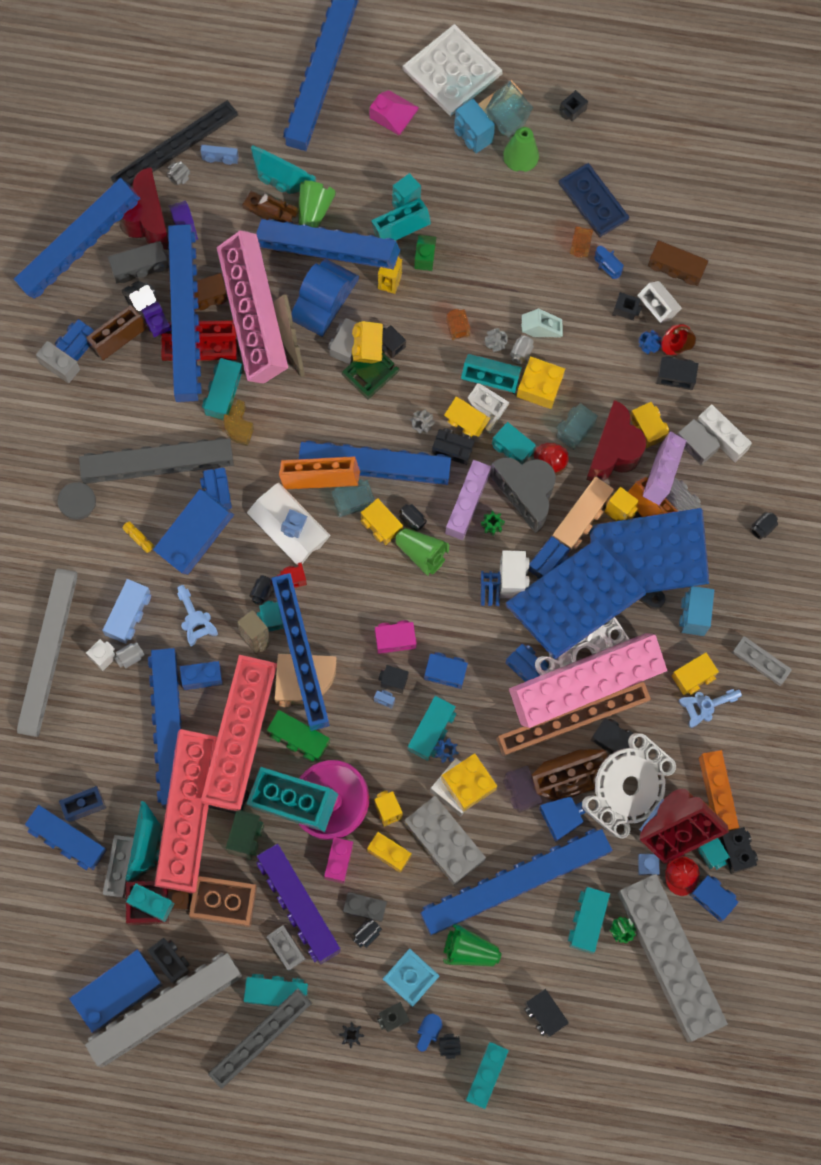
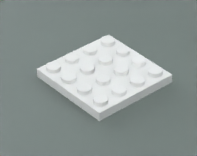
(452, 70)

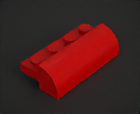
(217, 341)

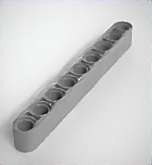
(47, 652)

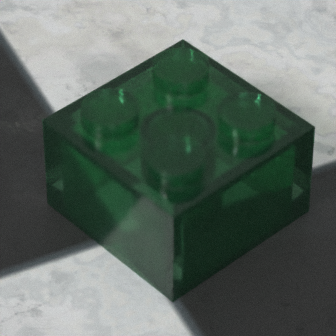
(244, 835)

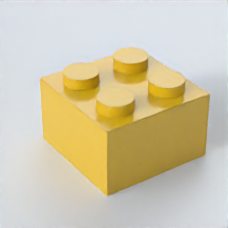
(540, 382)
(468, 782)

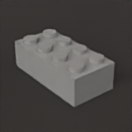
(444, 840)

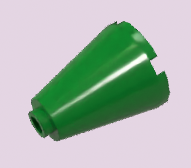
(469, 949)

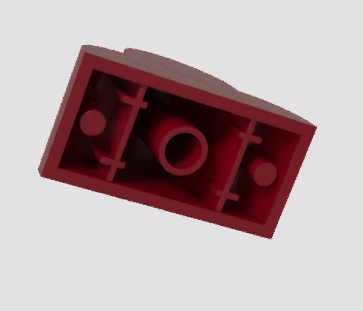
(146, 217)
(619, 445)
(681, 826)

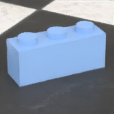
(127, 611)

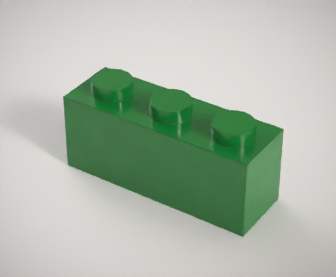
(298, 736)

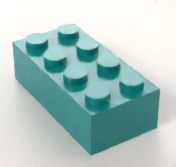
(292, 799)

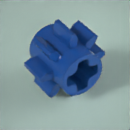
(650, 342)
(449, 755)

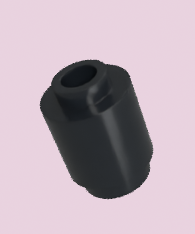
(412, 517)
(764, 525)
(261, 590)
(366, 933)

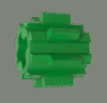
(497, 521)
(623, 930)

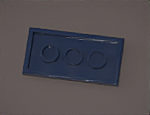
(594, 200)

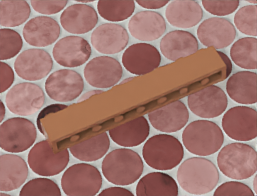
(574, 719)

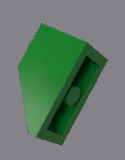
(425, 252)

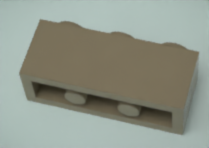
(254, 632)

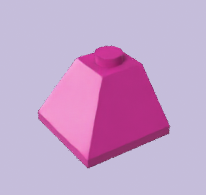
(392, 111)

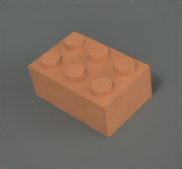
(223, 901)

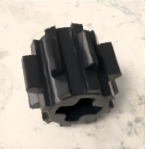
(351, 1041)
(449, 1046)

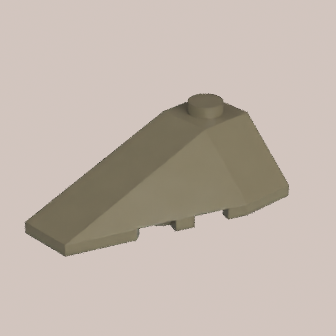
(288, 333)

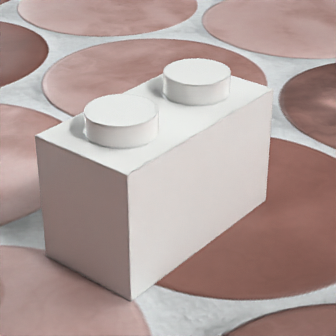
(659, 301)

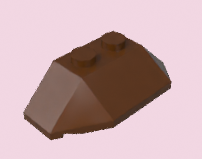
(568, 774)

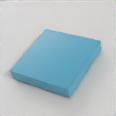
(411, 977)

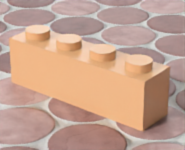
(583, 514)

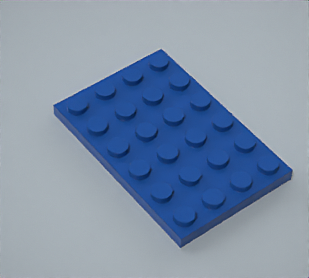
(659, 549)
(575, 599)

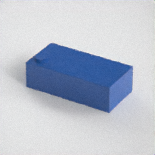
(193, 532)
(115, 991)

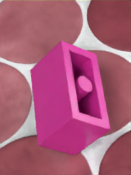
(395, 637)
(338, 860)

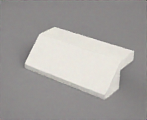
(271, 511)

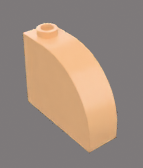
(287, 685)

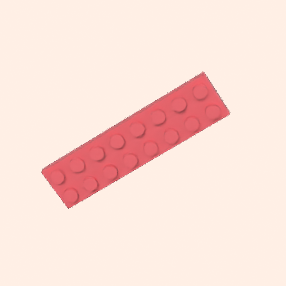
(239, 733)
(185, 813)

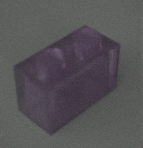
(522, 789)

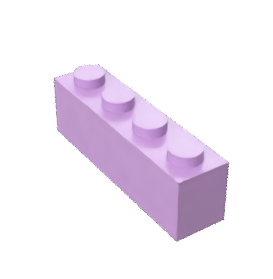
(664, 468)
(468, 500)

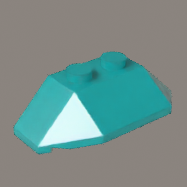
(278, 172)
(145, 844)

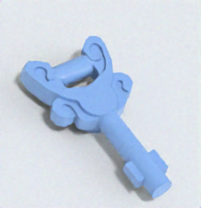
(194, 619)
(706, 705)

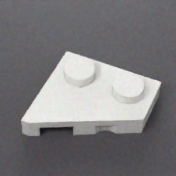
(488, 403)

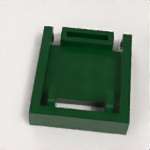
(373, 374)

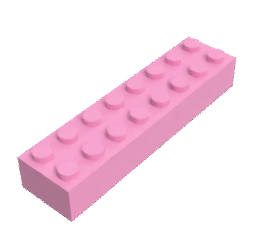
(252, 307)
(587, 680)

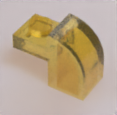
(236, 428)

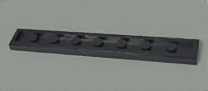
(179, 142)

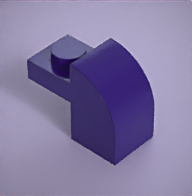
(181, 215)
(155, 319)

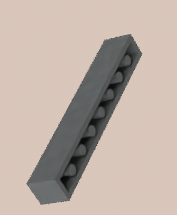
(156, 460)

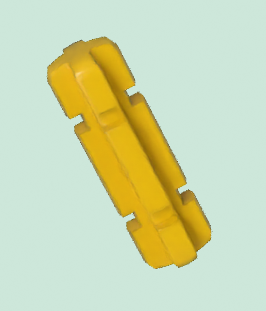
(138, 537)

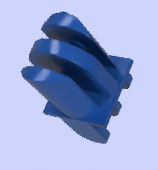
(608, 262)
(490, 586)
(429, 1031)

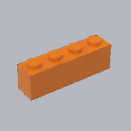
(319, 473)
(647, 507)
(718, 787)

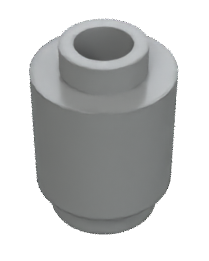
(522, 349)
(129, 655)

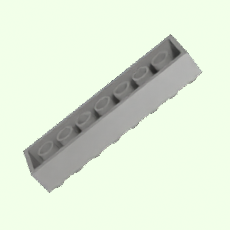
(672, 958)
(163, 1011)

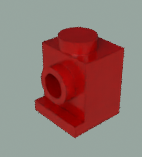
(297, 575)

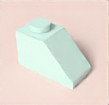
(541, 324)

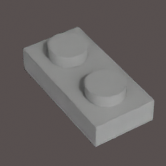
(286, 947)

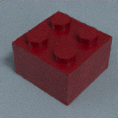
(137, 917)

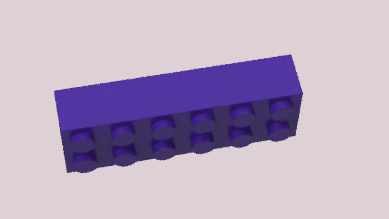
(299, 904)

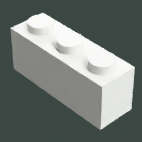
(729, 437)

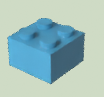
(474, 126)
(697, 611)

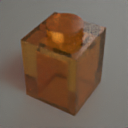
(581, 242)
(458, 324)

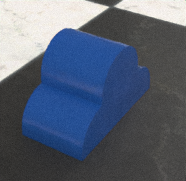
(322, 296)

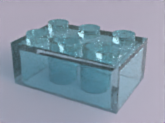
(508, 109)

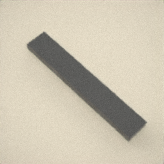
(259, 1038)

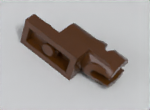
(269, 207)

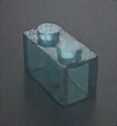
(576, 426)
(352, 498)

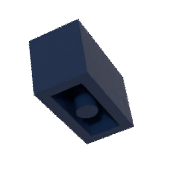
(82, 804)

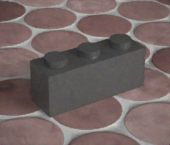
(138, 262)

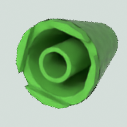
(521, 151)
(314, 203)
(422, 549)

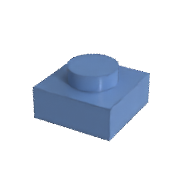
(384, 698)
(648, 864)

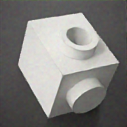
(101, 654)

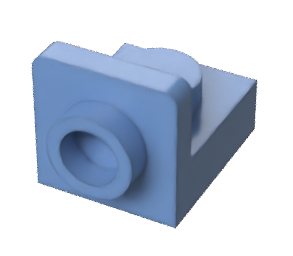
(293, 524)

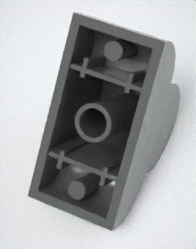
(526, 487)

